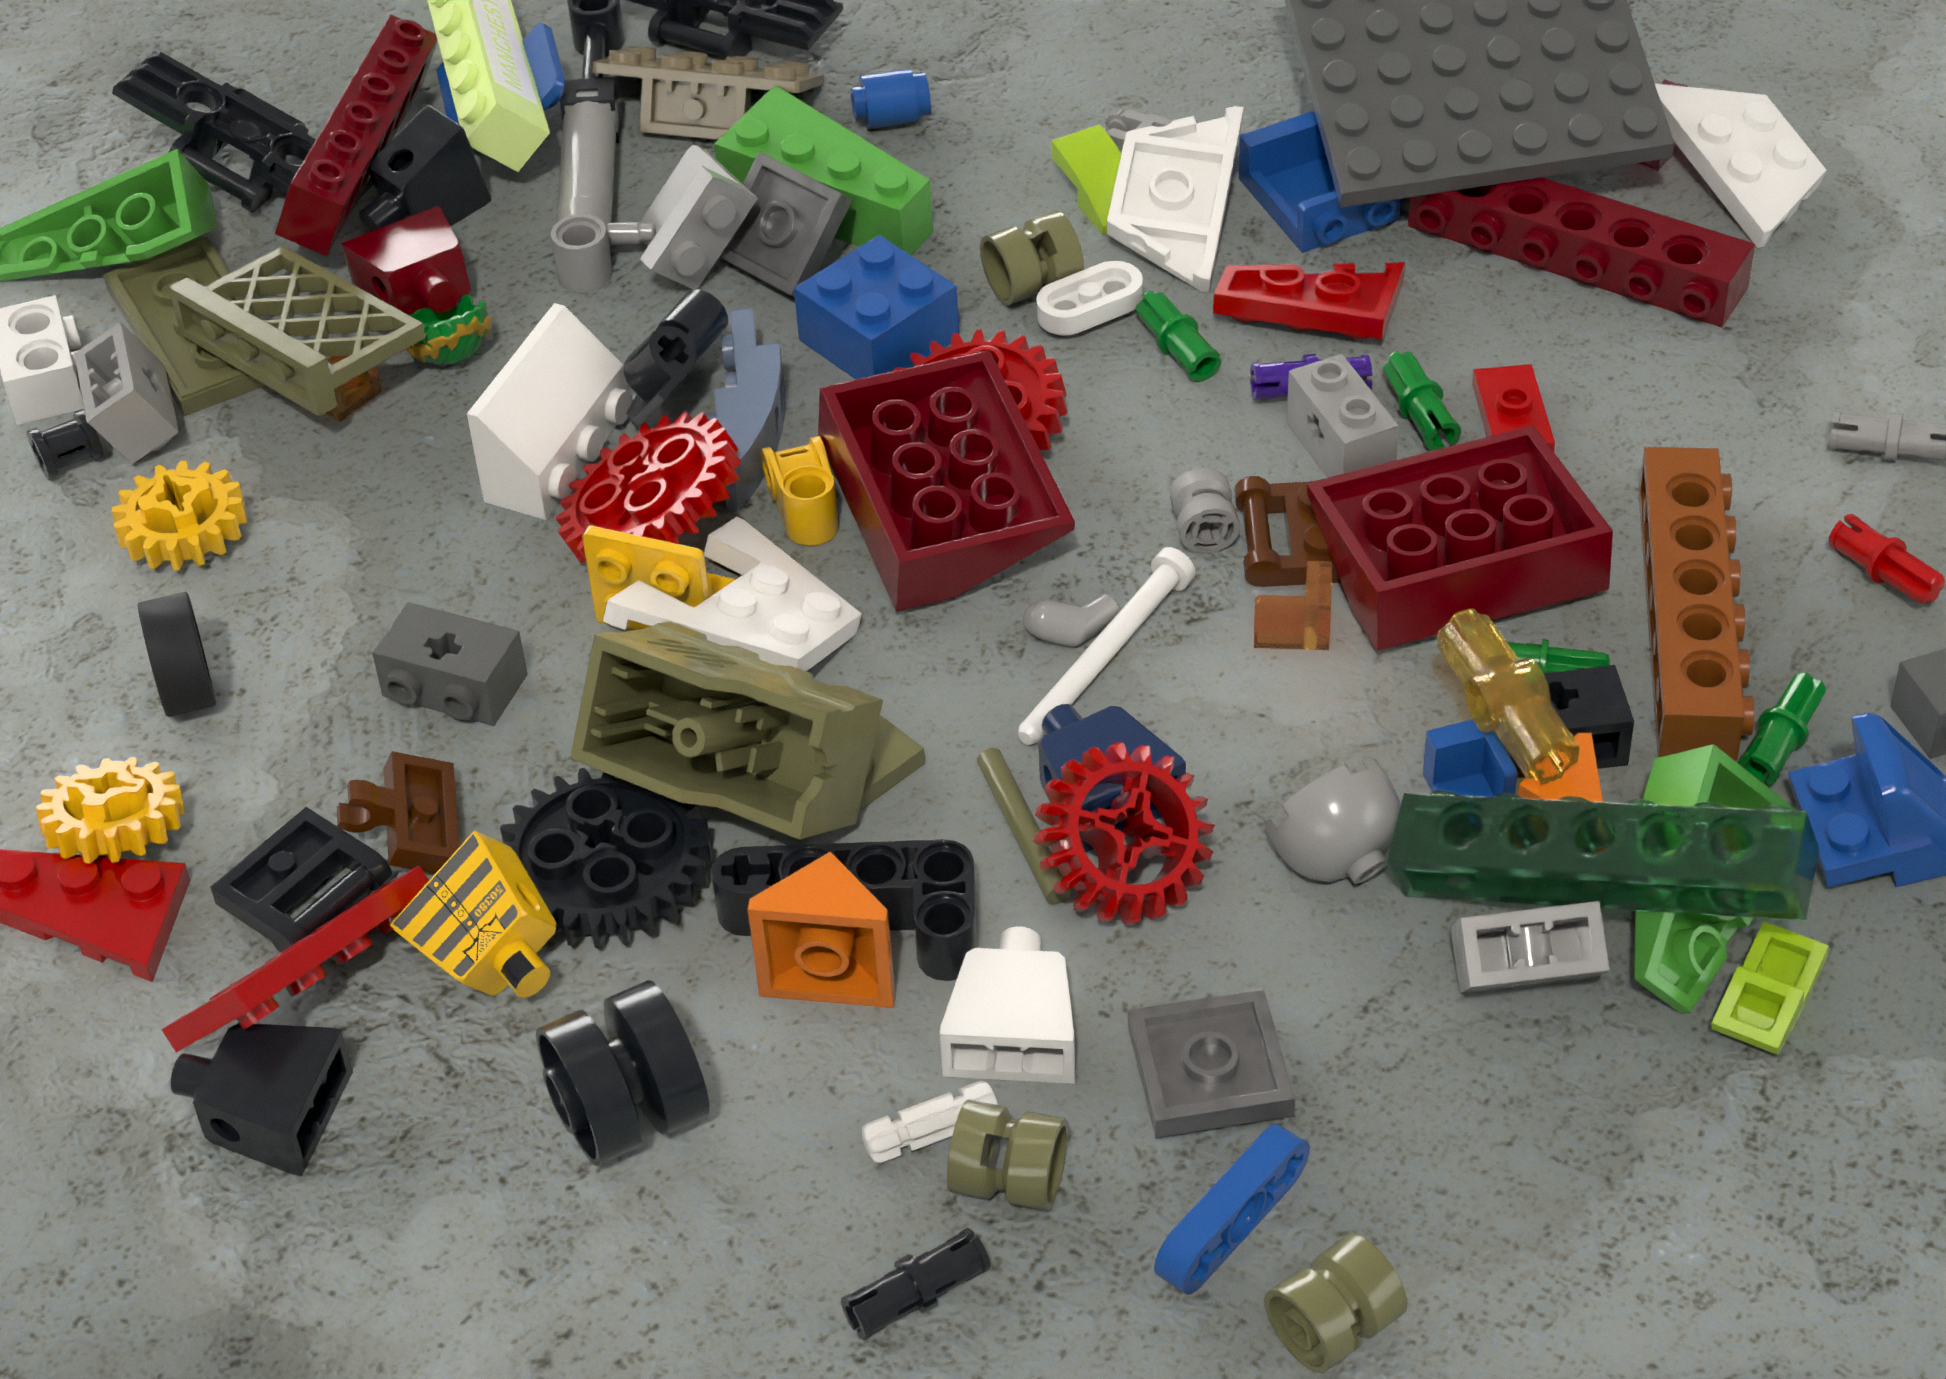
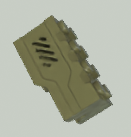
(725, 729)

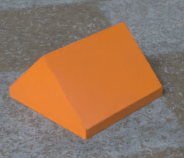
(822, 938)

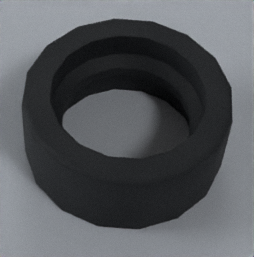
(176, 654)

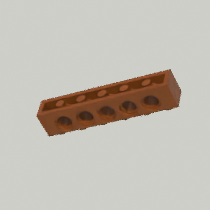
(1691, 603)

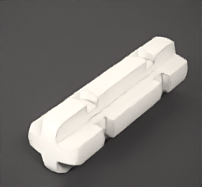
(920, 1123)

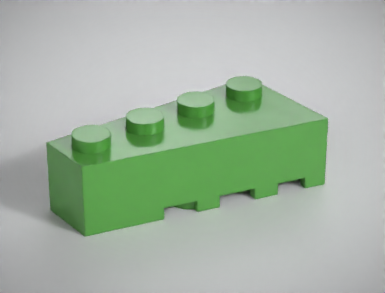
(884, 191)

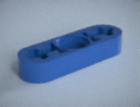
(1231, 1209)

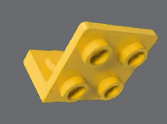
(622, 559)

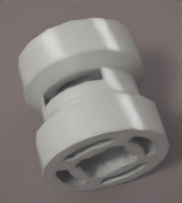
(1204, 510)

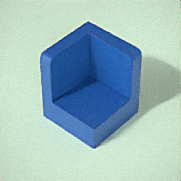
(1468, 761)

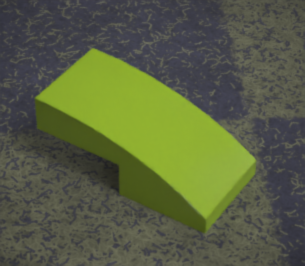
(1092, 165)
(1770, 988)

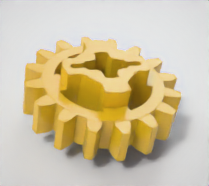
(179, 515)
(110, 810)

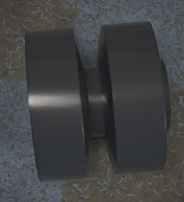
(603, 1080)

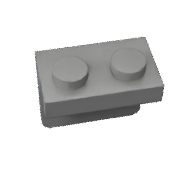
(694, 218)

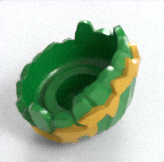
(451, 334)

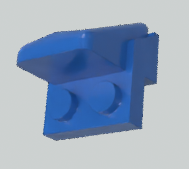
(1876, 808)

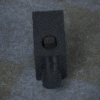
(425, 169)
(267, 1090)

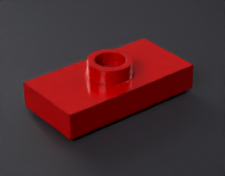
(1511, 400)

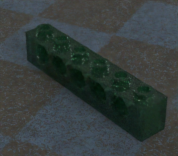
(1698, 878)

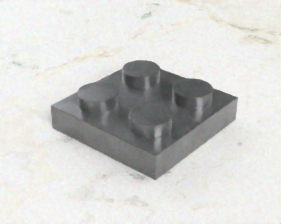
(787, 226)
(1210, 1063)

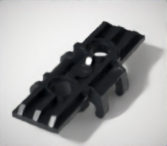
(783, 22)
(237, 118)

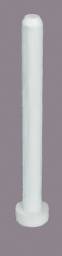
(1170, 571)

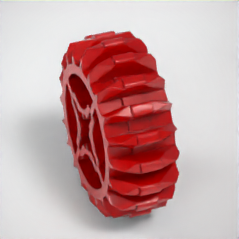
(1174, 841)

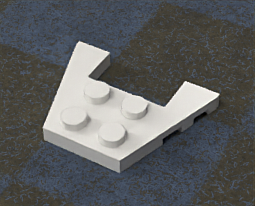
(767, 610)

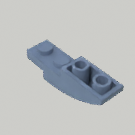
(750, 404)

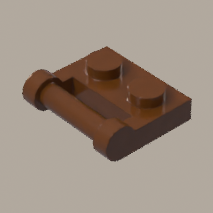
(1305, 539)

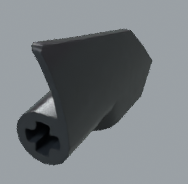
(672, 351)

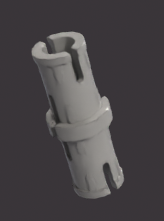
(1888, 436)

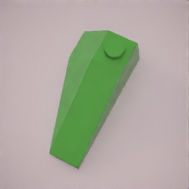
(112, 221)
(1684, 951)

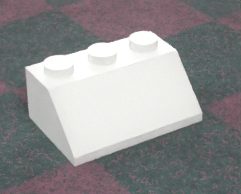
(546, 415)

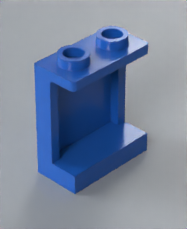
(1294, 184)

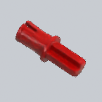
(1886, 559)

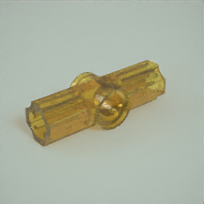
(1507, 696)

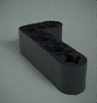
(919, 882)

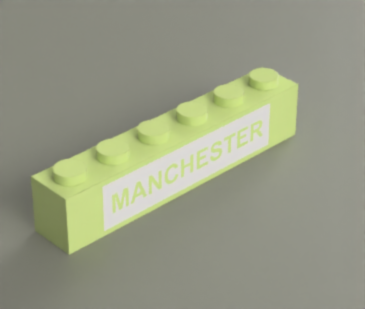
(490, 78)

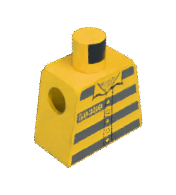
(482, 920)

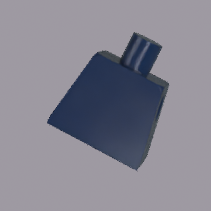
(1071, 735)

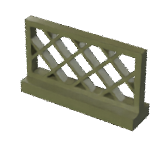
(267, 346)

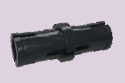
(915, 1283)

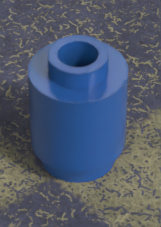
(891, 98)

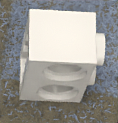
(39, 360)

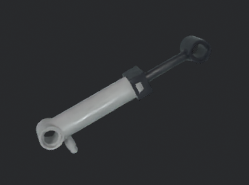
(587, 161)

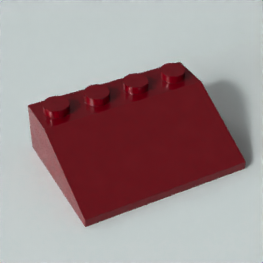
(940, 475)
(1461, 531)

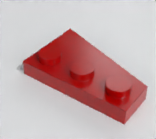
(1328, 301)
(101, 906)

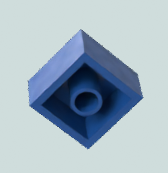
(875, 310)

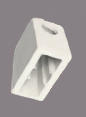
(1010, 1014)

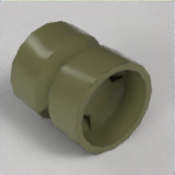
(1029, 258)
(1031, 1160)
(1342, 1296)

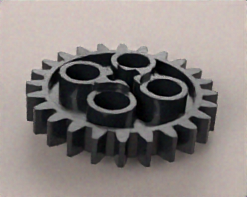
(610, 855)

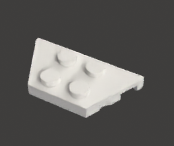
(1743, 154)
(1176, 193)

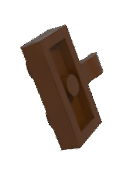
(414, 807)

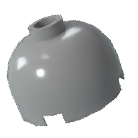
(1339, 825)

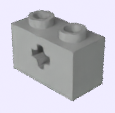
(126, 393)
(1339, 417)
(1529, 947)

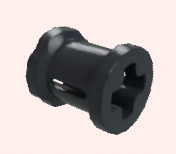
(65, 444)

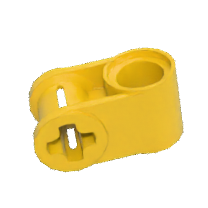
(803, 491)

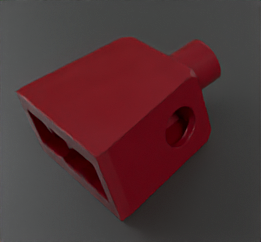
(410, 263)

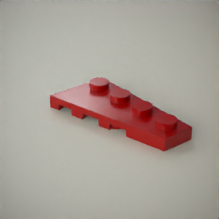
(299, 964)

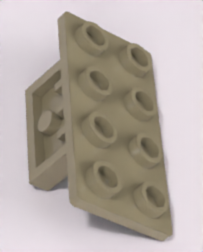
(697, 97)

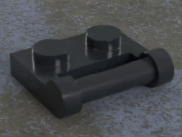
(291, 867)

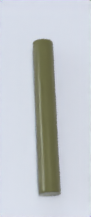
(1020, 821)

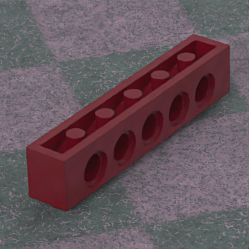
(354, 134)
(1596, 243)

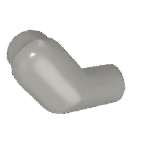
(1067, 623)

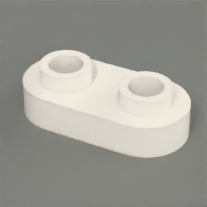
(1089, 297)

